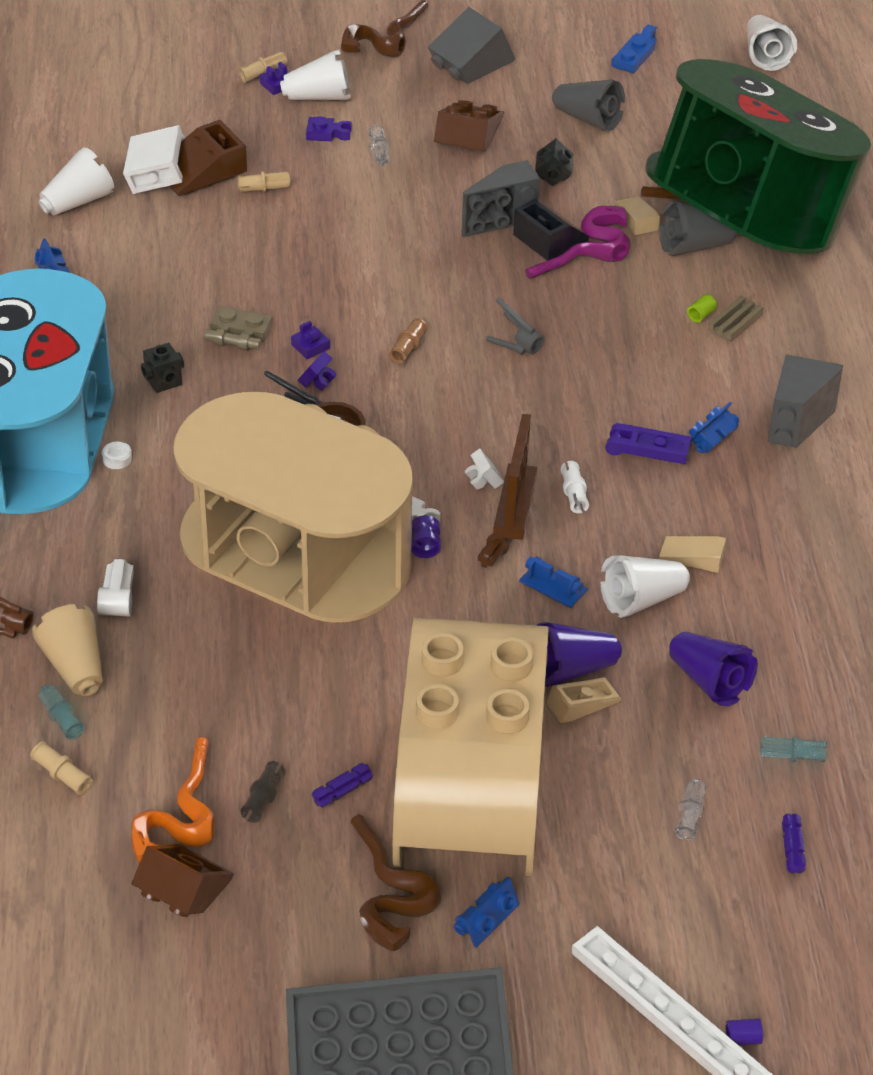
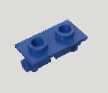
(50, 257)
(719, 421)
(556, 585)
(490, 912)

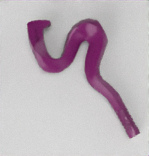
(615, 244)

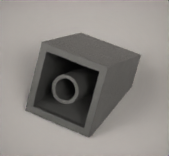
(471, 47)
(803, 399)

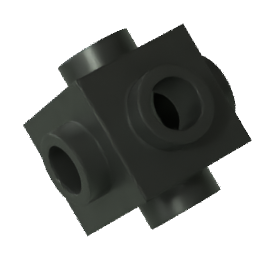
(554, 162)
(162, 367)

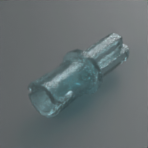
(61, 712)
(793, 748)

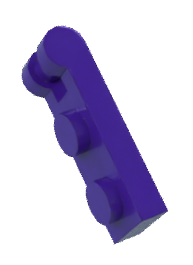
(648, 443)

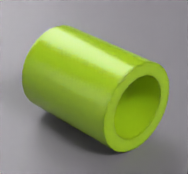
(701, 308)

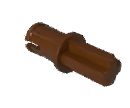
(493, 550)

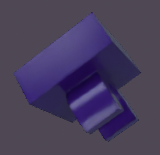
(272, 78)
(310, 341)
(317, 371)

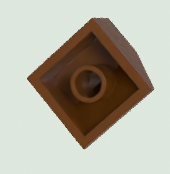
(180, 878)

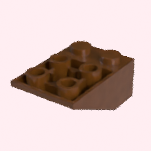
(467, 125)
(209, 157)

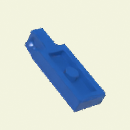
(636, 50)

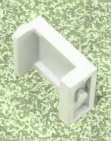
(153, 159)

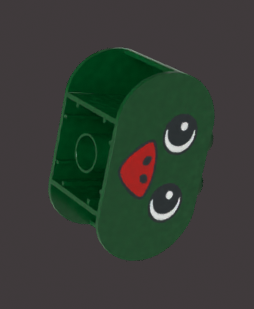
(781, 150)

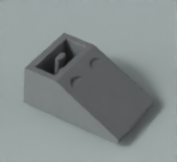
(492, 200)

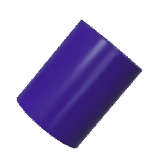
(745, 1031)

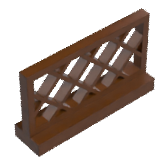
(517, 488)

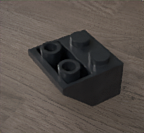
(545, 230)

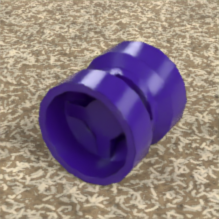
(425, 536)

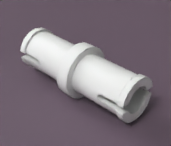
(574, 487)

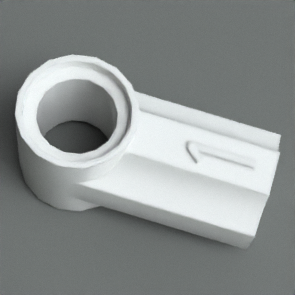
(116, 594)

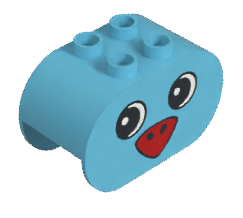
(51, 387)

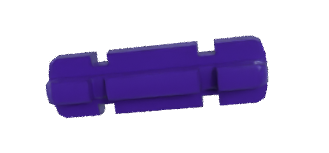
(342, 785)
(793, 843)

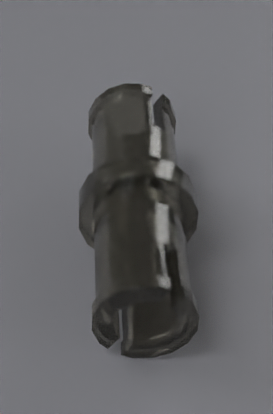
(263, 791)

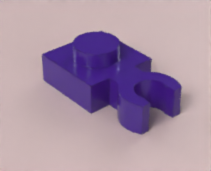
(325, 129)

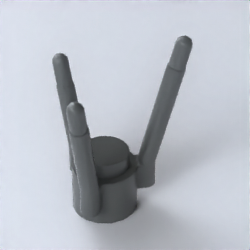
(527, 337)

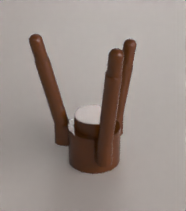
(15, 619)

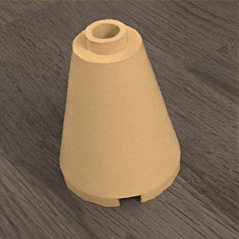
(72, 647)

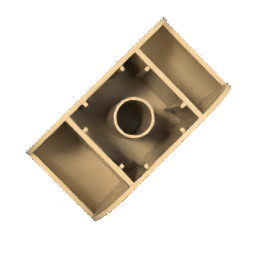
(296, 505)
(470, 738)

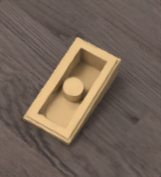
(640, 215)
(695, 551)
(581, 698)

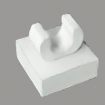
(484, 470)

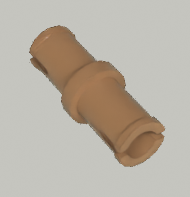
(408, 340)

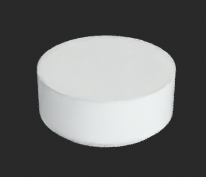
(116, 455)

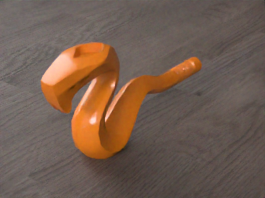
(189, 834)

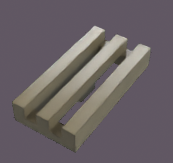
(731, 316)

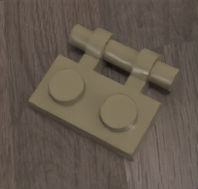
(238, 328)

